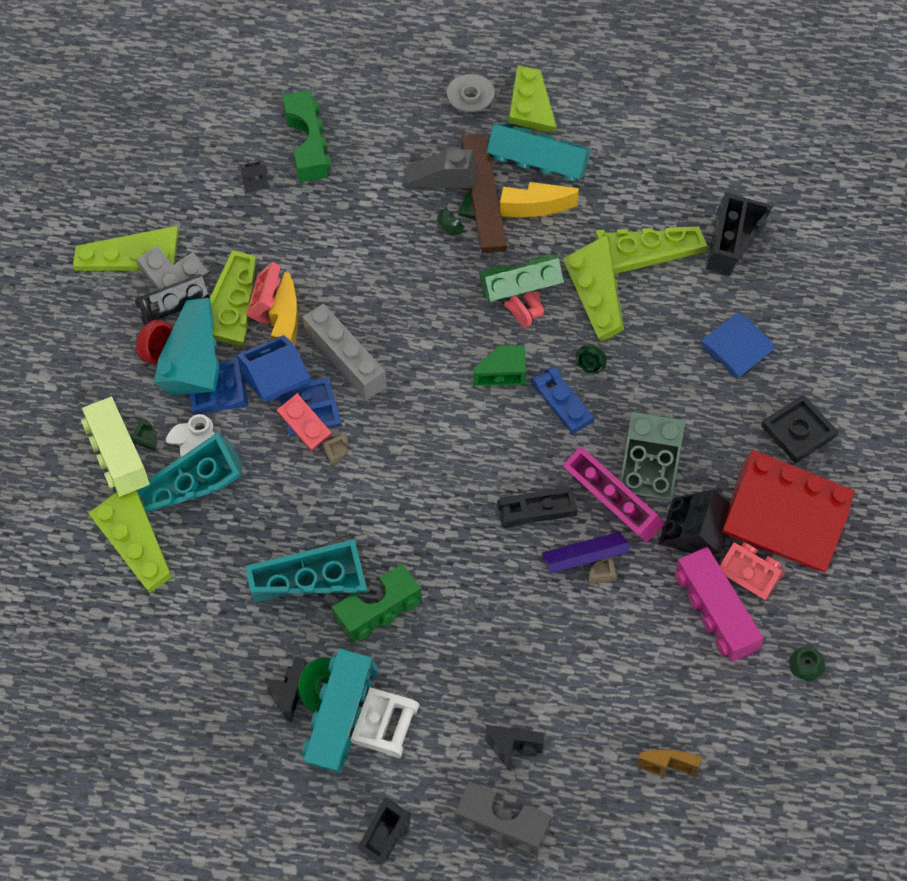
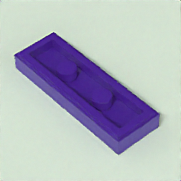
(585, 552)

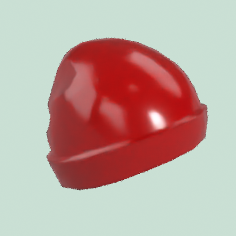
(152, 340)

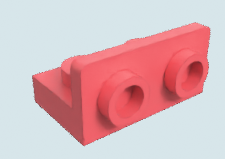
(264, 294)
(750, 570)

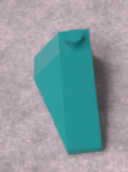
(189, 355)
(193, 475)

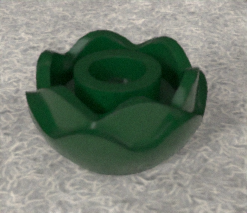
(449, 222)
(591, 357)
(807, 671)

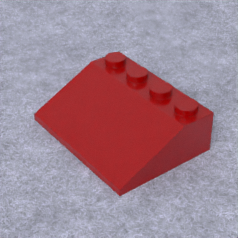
(787, 511)

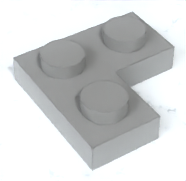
(163, 273)

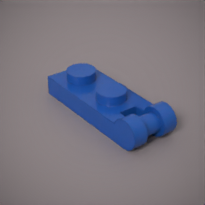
(562, 400)

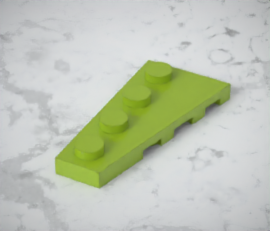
(597, 287)
(232, 298)
(132, 535)

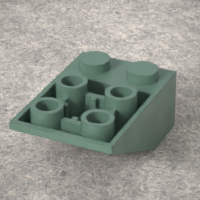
(652, 455)

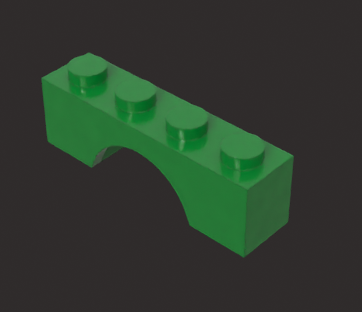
(309, 157)

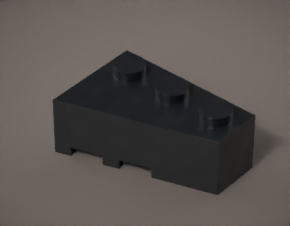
(734, 230)

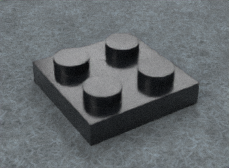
(799, 428)

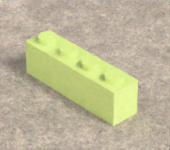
(115, 447)

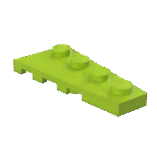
(652, 247)
(122, 252)

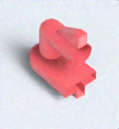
(520, 312)

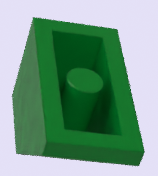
(502, 367)

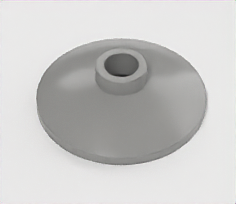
(472, 86)

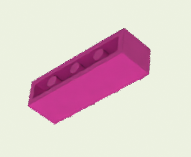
(613, 494)
(718, 604)

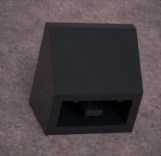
(696, 522)

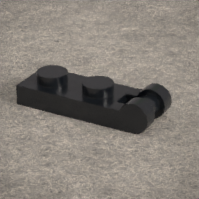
(171, 298)
(537, 507)

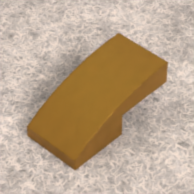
(659, 760)

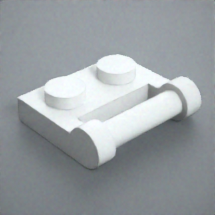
(375, 720)

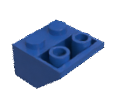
(273, 368)

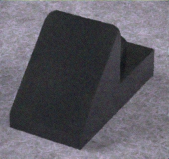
(254, 176)
(286, 693)
(506, 740)
(384, 831)

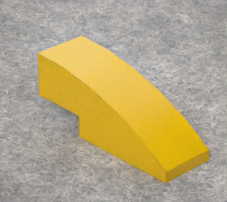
(537, 200)
(285, 311)

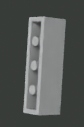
(345, 352)

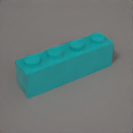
(538, 151)
(318, 570)
(339, 710)

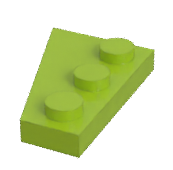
(530, 101)

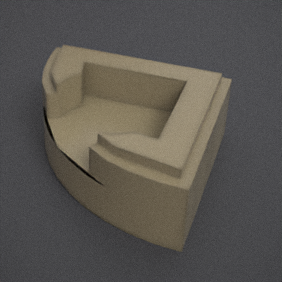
(336, 449)
(602, 571)

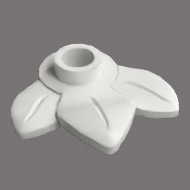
(187, 436)

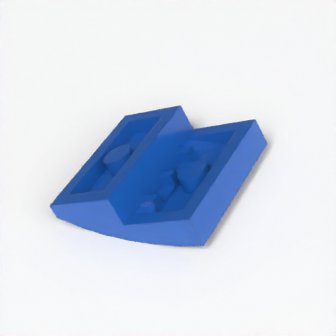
(737, 344)
(231, 389)
(319, 398)

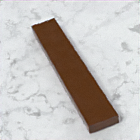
(485, 197)

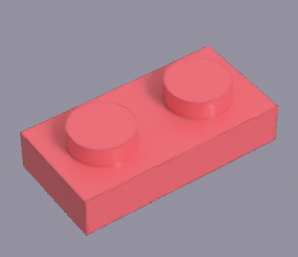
(304, 422)

